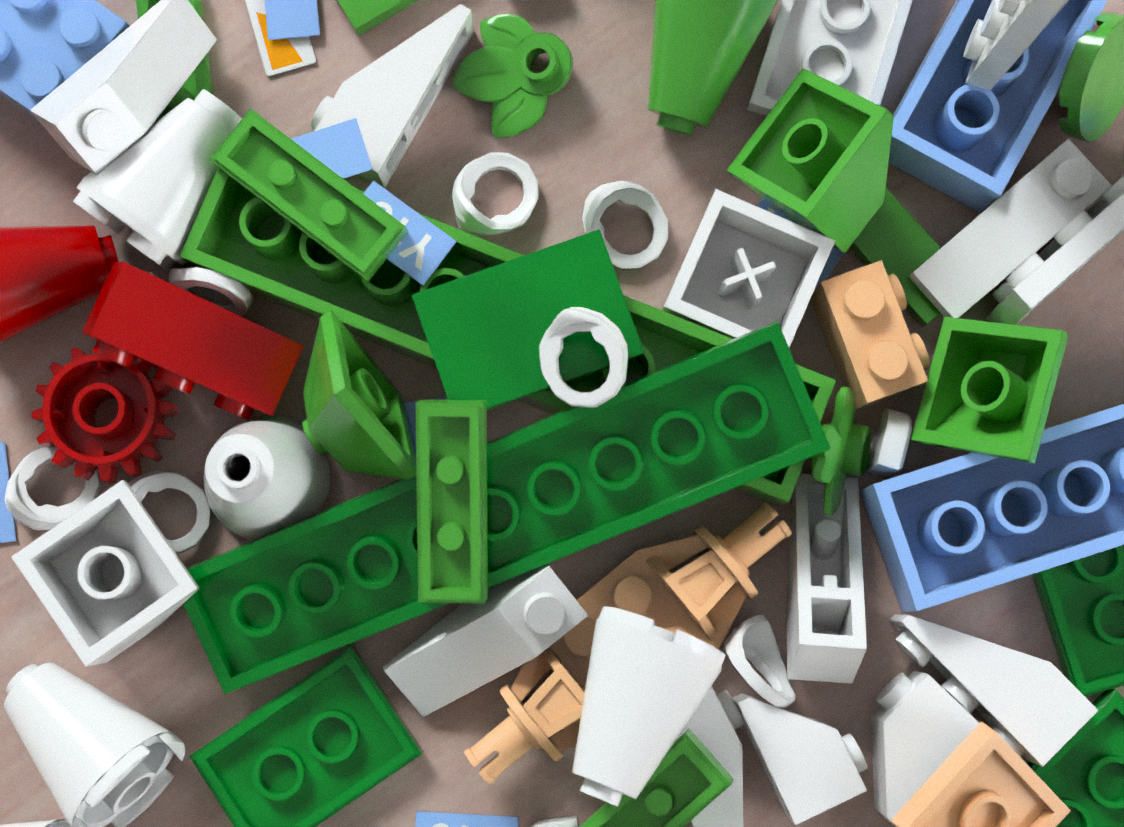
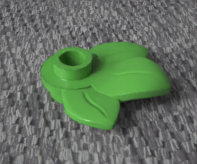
(505, 75)
(848, 452)

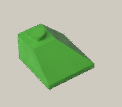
(820, 158)
(990, 388)
(355, 407)

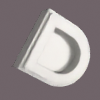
(889, 444)

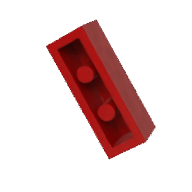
(190, 341)

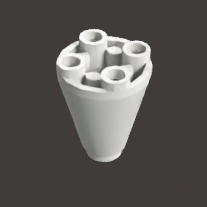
(162, 178)

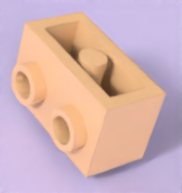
(869, 334)

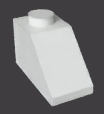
(912, 737)
(802, 758)

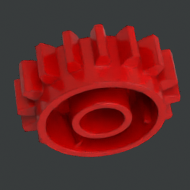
(71, 407)

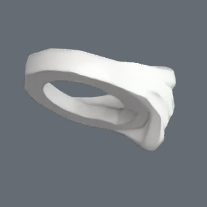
(628, 194)
(472, 220)
(213, 288)
(603, 332)
(160, 480)
(44, 516)
(757, 643)

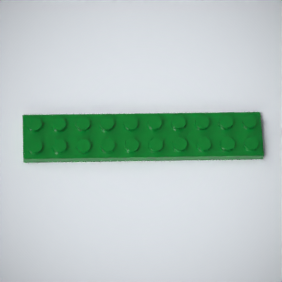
(548, 496)

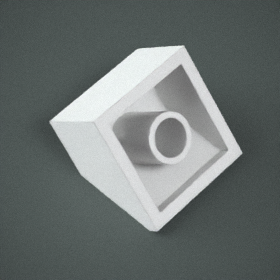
(106, 575)

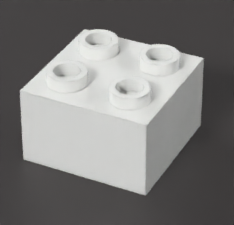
(747, 270)

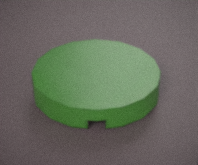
(1094, 80)

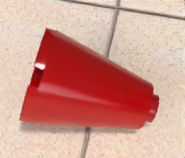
(49, 272)

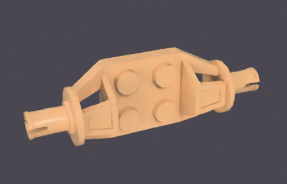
(694, 599)

